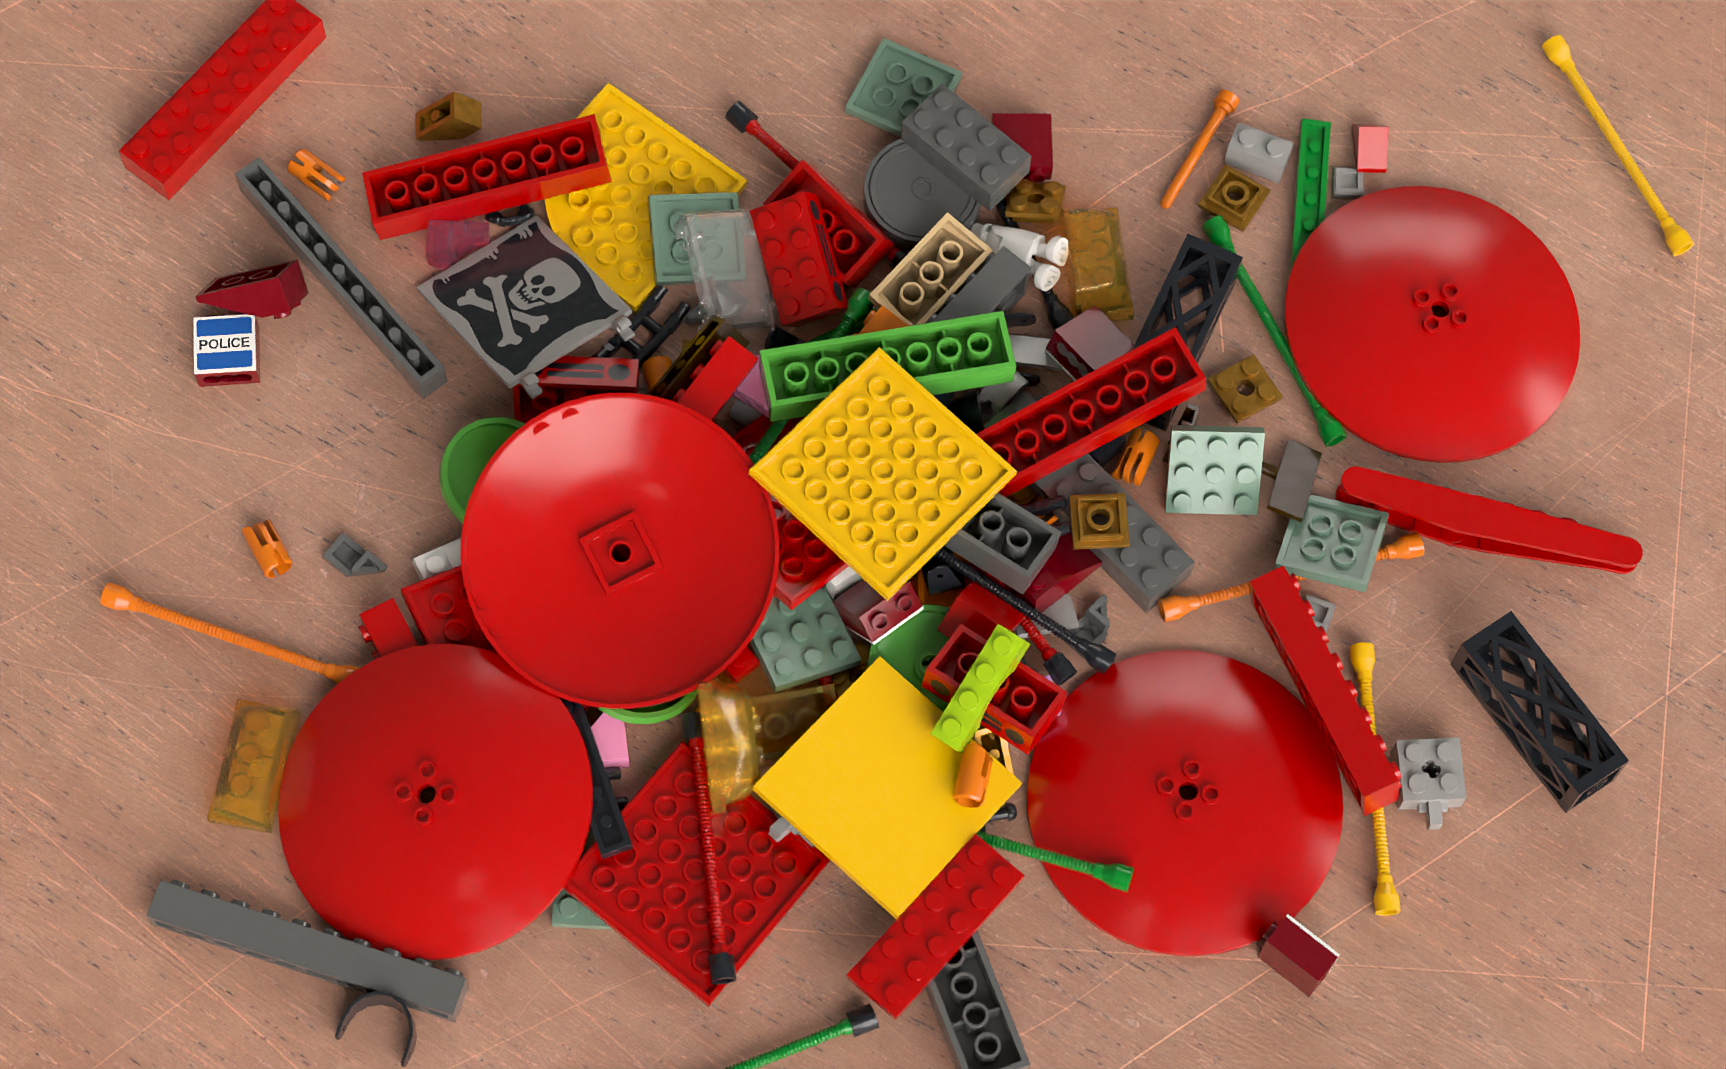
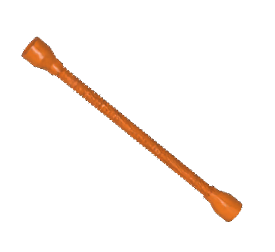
(120, 598)
(1176, 606)

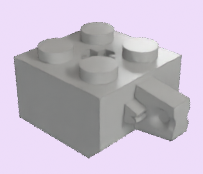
(1430, 795)

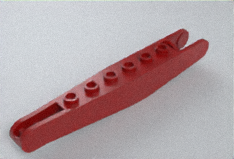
(1486, 524)

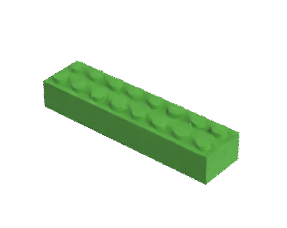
(936, 354)

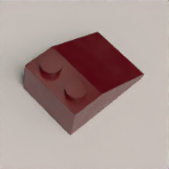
(259, 291)
(1059, 574)

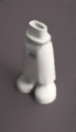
(1024, 245)

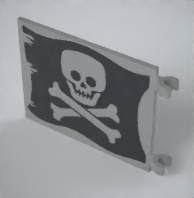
(525, 303)

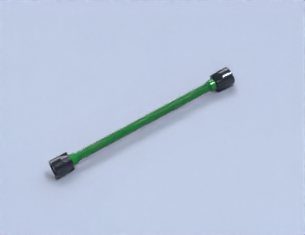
(857, 1022)

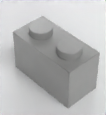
(1258, 152)

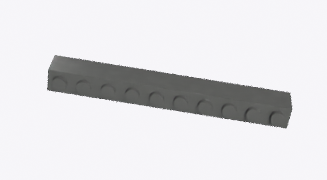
(341, 278)
(307, 950)

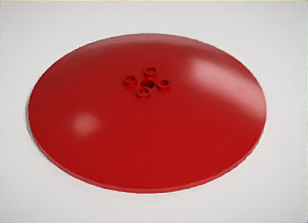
(1419, 380)
(604, 478)
(490, 843)
(1204, 867)

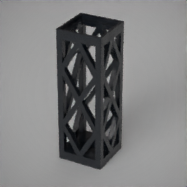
(1210, 266)
(1522, 727)

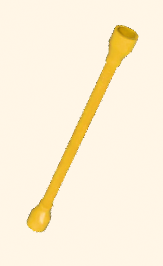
(1675, 236)
(1385, 897)

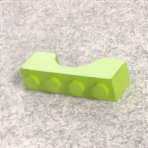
(979, 686)

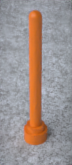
(1225, 103)

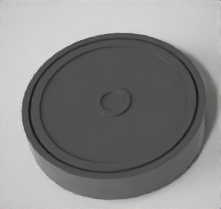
(911, 195)

